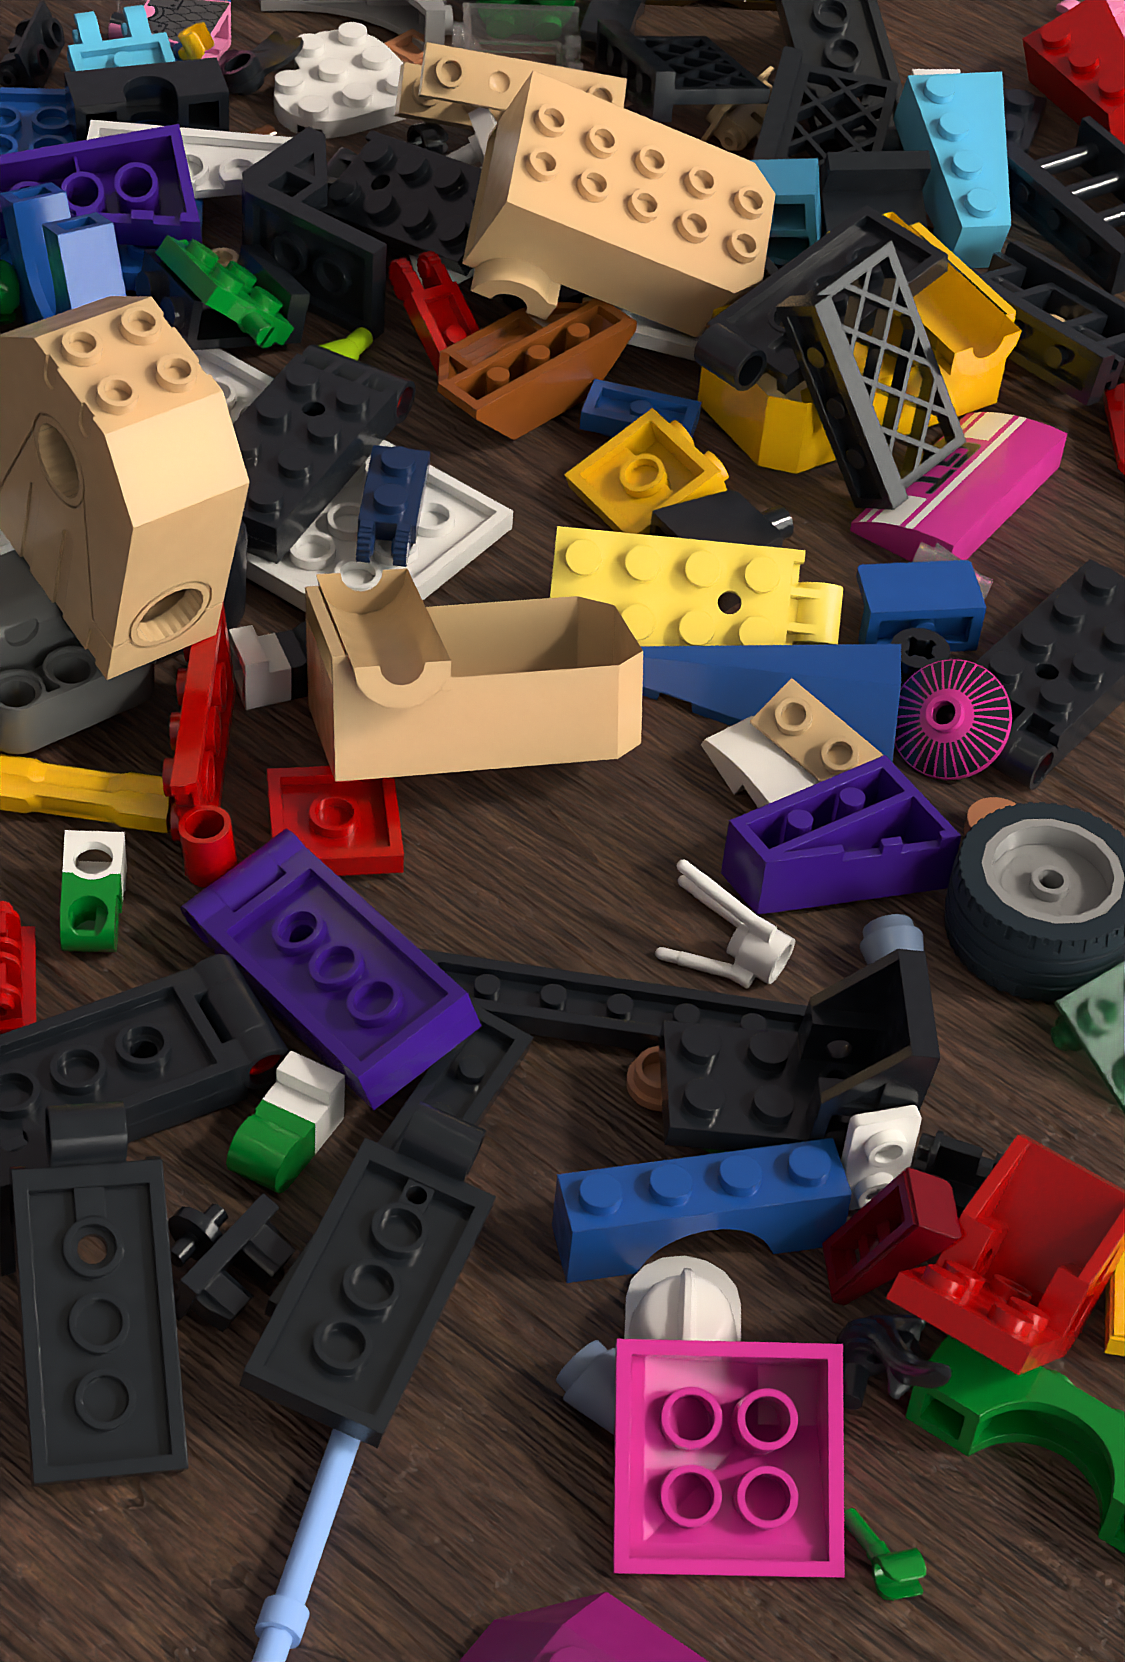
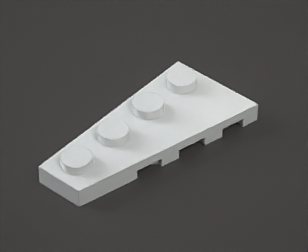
(212, 156)

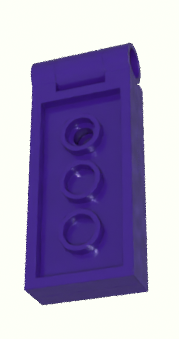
(332, 968)

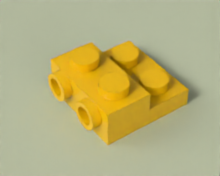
(645, 470)

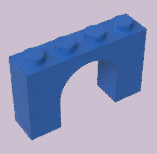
(58, 257)

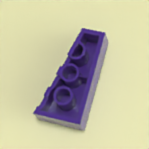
(128, 177)

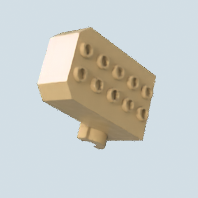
(614, 211)
(466, 683)

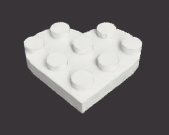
(339, 83)

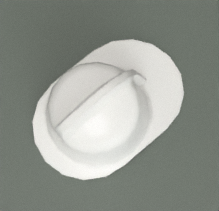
(682, 1302)

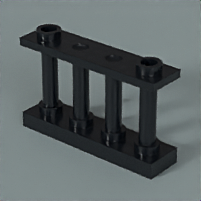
(1060, 210)

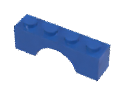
(624, 1214)

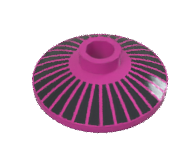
(974, 734)

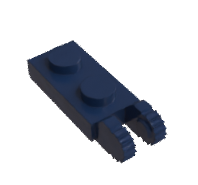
(392, 501)

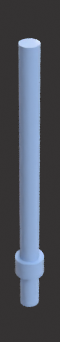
(285, 1613)

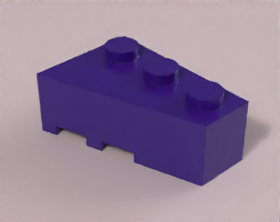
(840, 843)

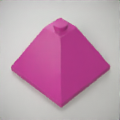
(728, 1458)

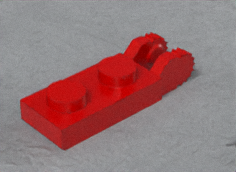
(438, 310)

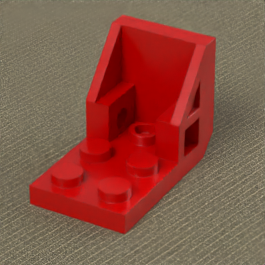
(1027, 1261)

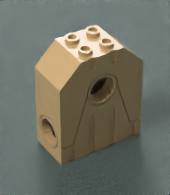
(119, 478)

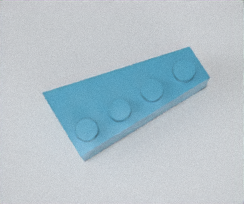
(965, 132)

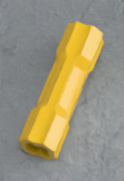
(83, 793)

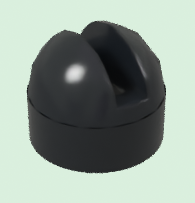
(428, 136)

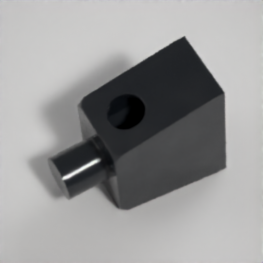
(726, 519)

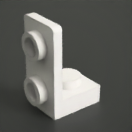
(878, 1150)

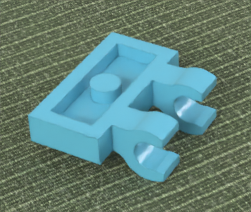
(135, 47)

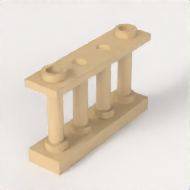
(462, 80)

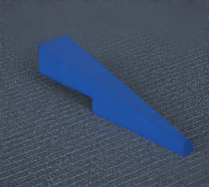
(738, 680)

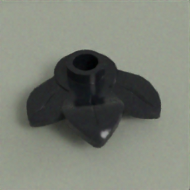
(246, 69)

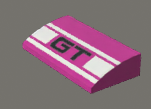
(970, 489)

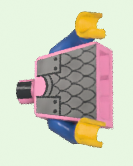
(193, 26)

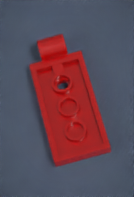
(201, 749)

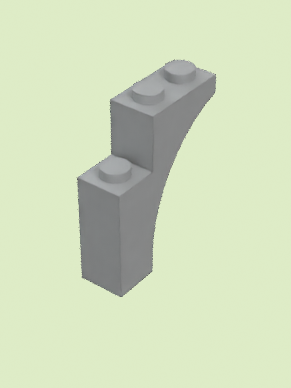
(428, 17)

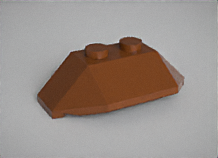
(532, 367)

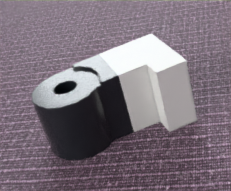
(269, 666)

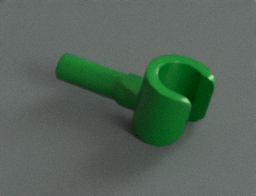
(894, 1572)

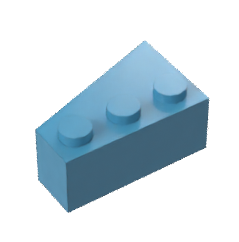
(796, 206)

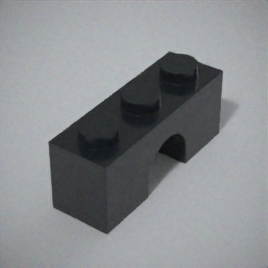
(171, 92)

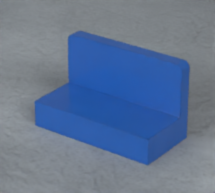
(921, 595)

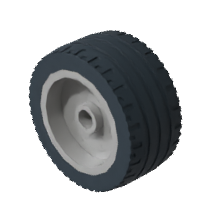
(1038, 900)

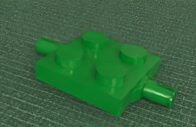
(227, 290)

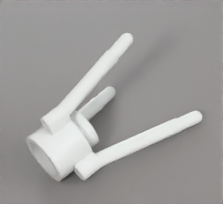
(756, 944)

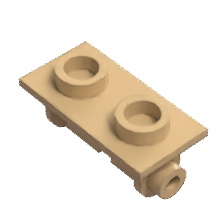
(737, 123)
(812, 733)

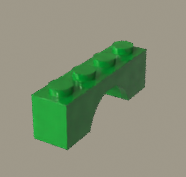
(1040, 1407)

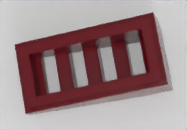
(893, 1232)

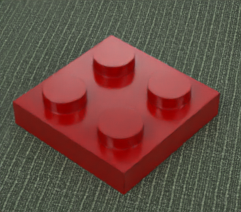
(342, 823)

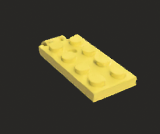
(673, 586)

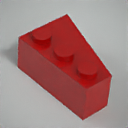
(1081, 64)

